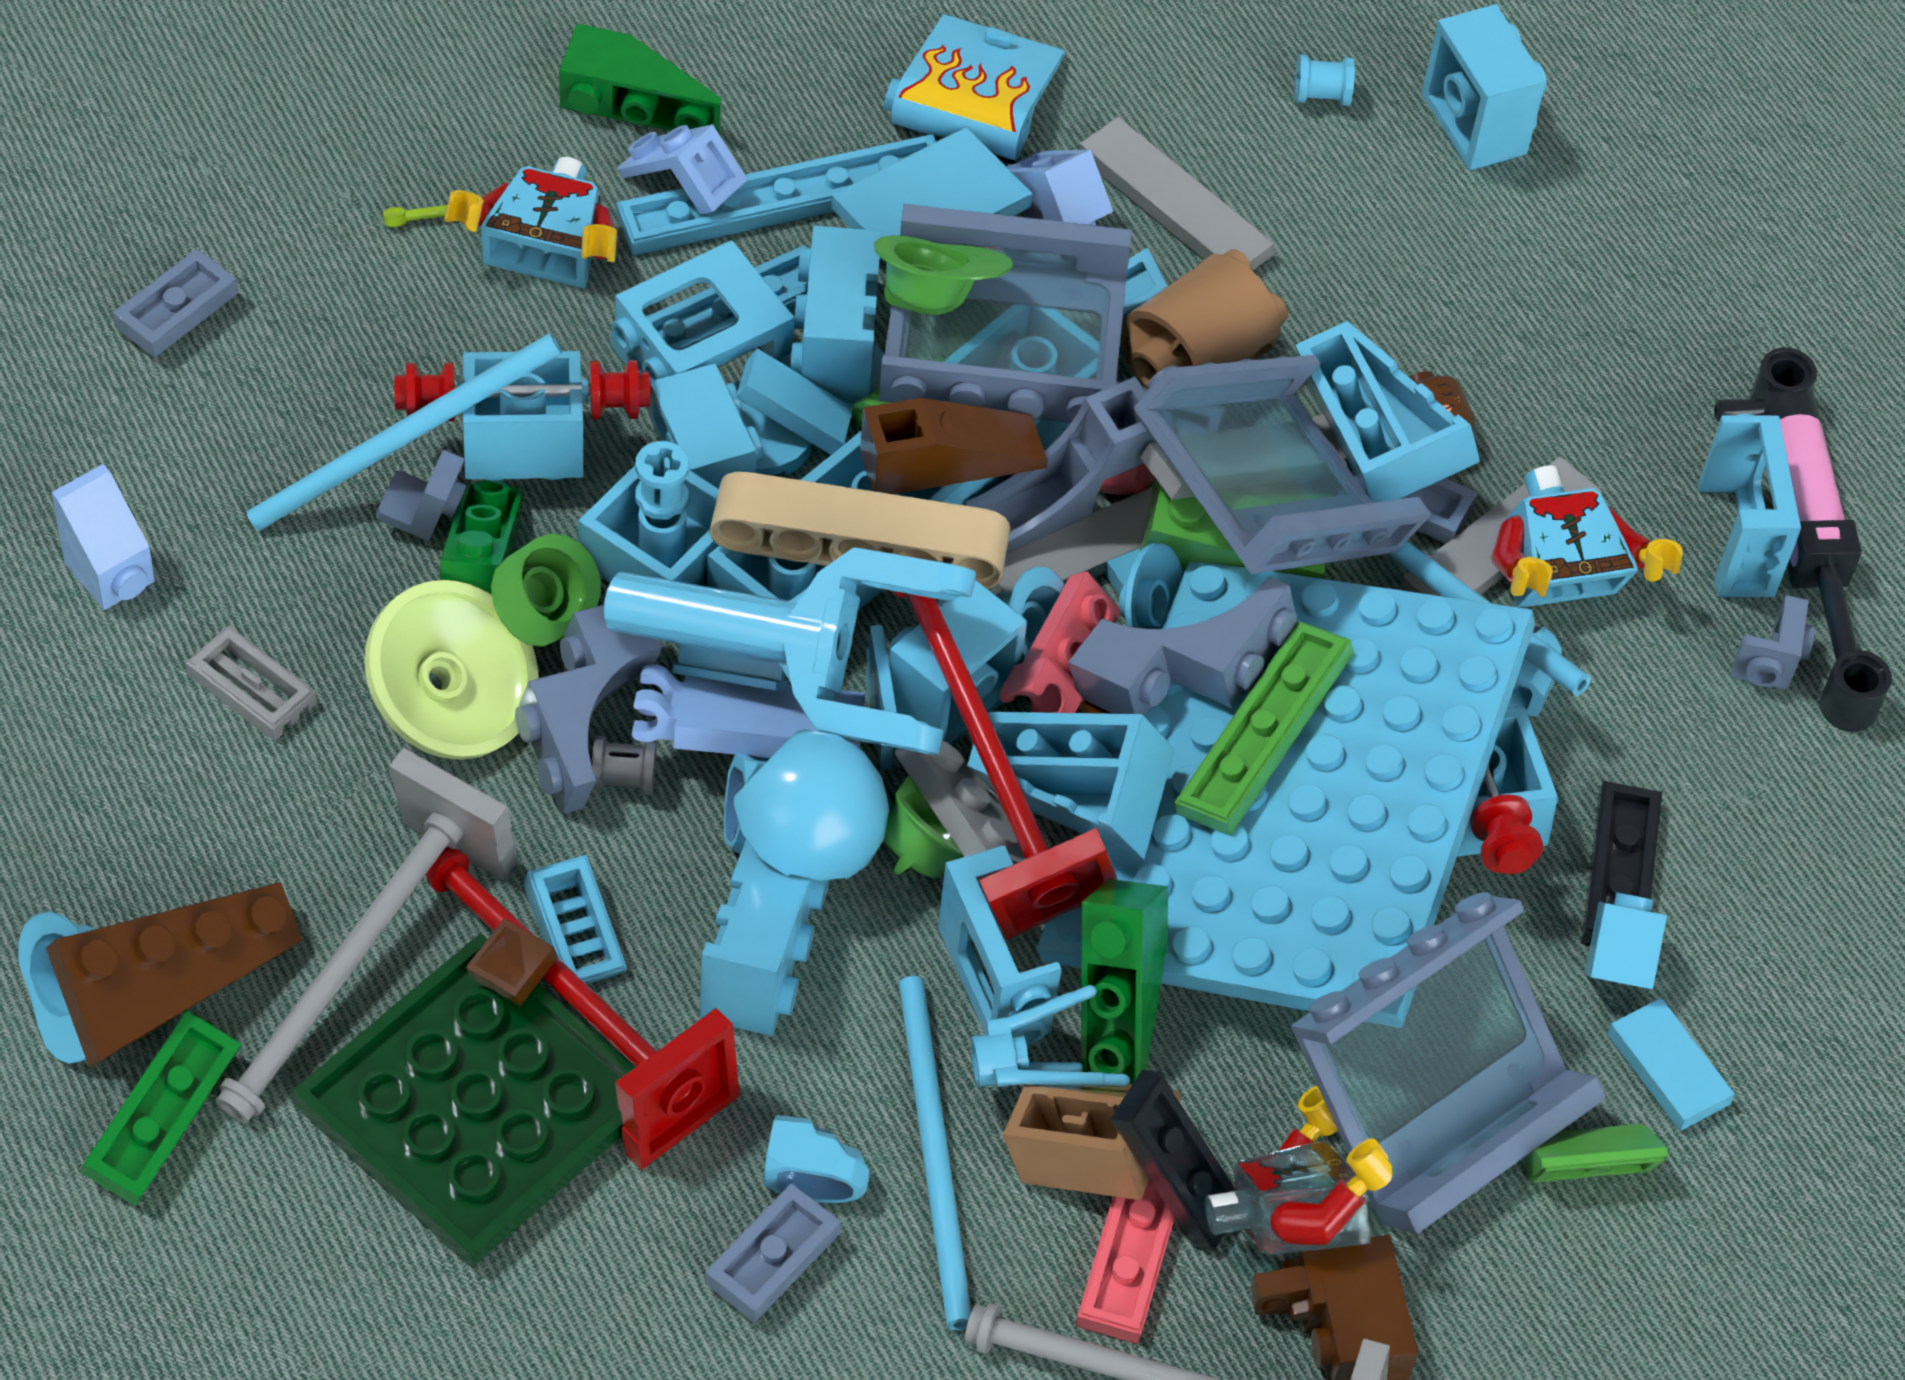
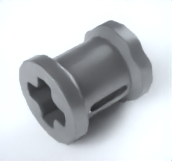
(624, 764)

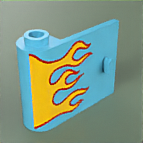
(974, 81)

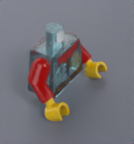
(1304, 1191)

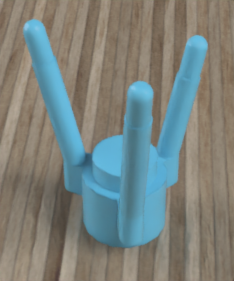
(1005, 1061)

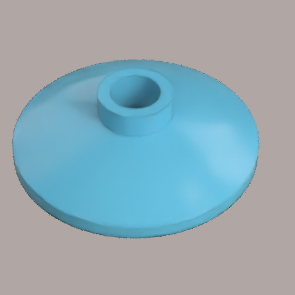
(1151, 587)

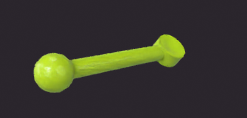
(398, 216)

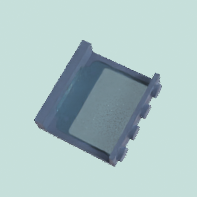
(1018, 339)
(1268, 466)
(1443, 1063)

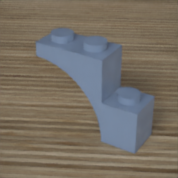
(1097, 445)
(1219, 658)
(559, 706)

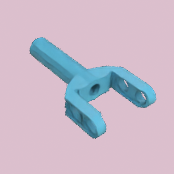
(804, 635)

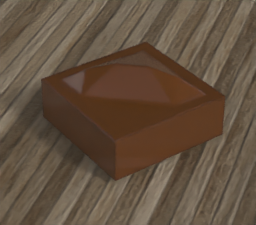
(512, 962)

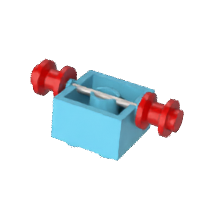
(533, 422)
(1514, 801)

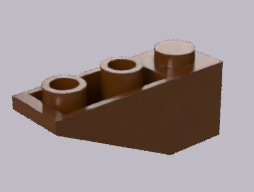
(944, 443)

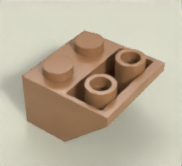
(1069, 1143)

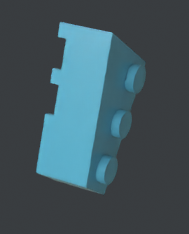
(837, 311)
(1087, 771)

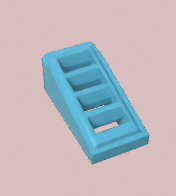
(561, 877)

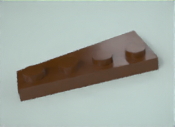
(154, 967)

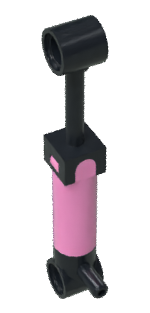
(1827, 543)

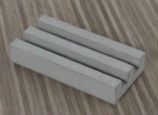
(284, 711)

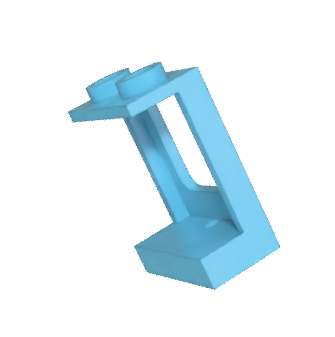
(759, 312)
(1760, 536)
(969, 917)

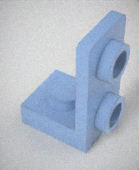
(696, 159)

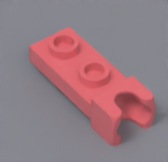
(1046, 670)

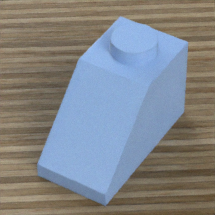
(1063, 186)
(102, 538)

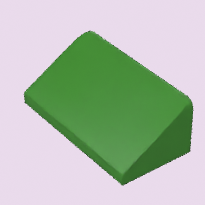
(1596, 1153)

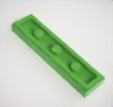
(1264, 728)

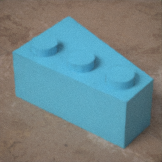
(1382, 418)
(758, 944)

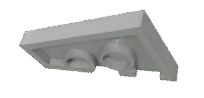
(961, 801)

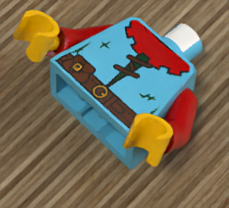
(541, 223)
(1573, 545)

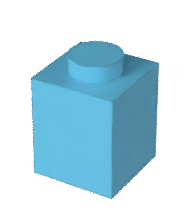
(1626, 941)

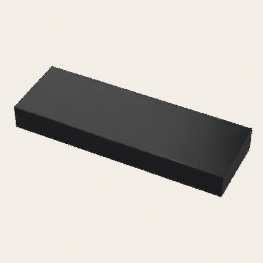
(1621, 847)
(1172, 1154)

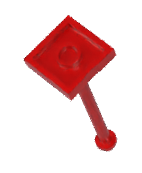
(1048, 879)
(669, 1088)

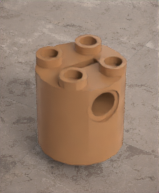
(1203, 317)

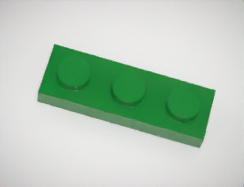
(160, 1108)

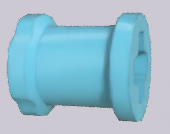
(1324, 80)
(652, 476)

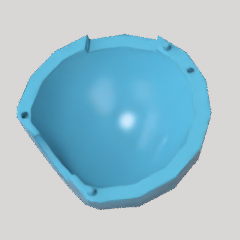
(815, 808)

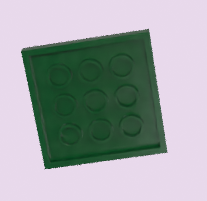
(470, 1103)

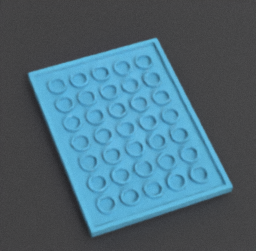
(1359, 814)

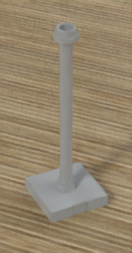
(446, 815)
(988, 1328)

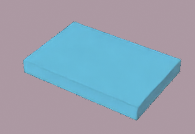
(946, 174)

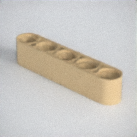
(825, 521)

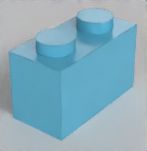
(706, 421)

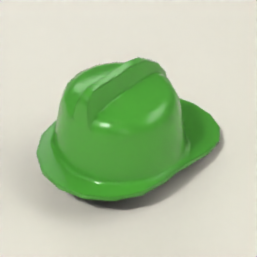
(934, 275)
(543, 587)
(918, 834)

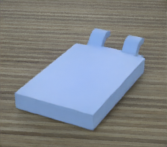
(721, 714)

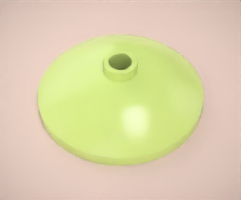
(460, 639)

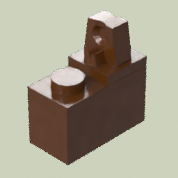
(1341, 1300)

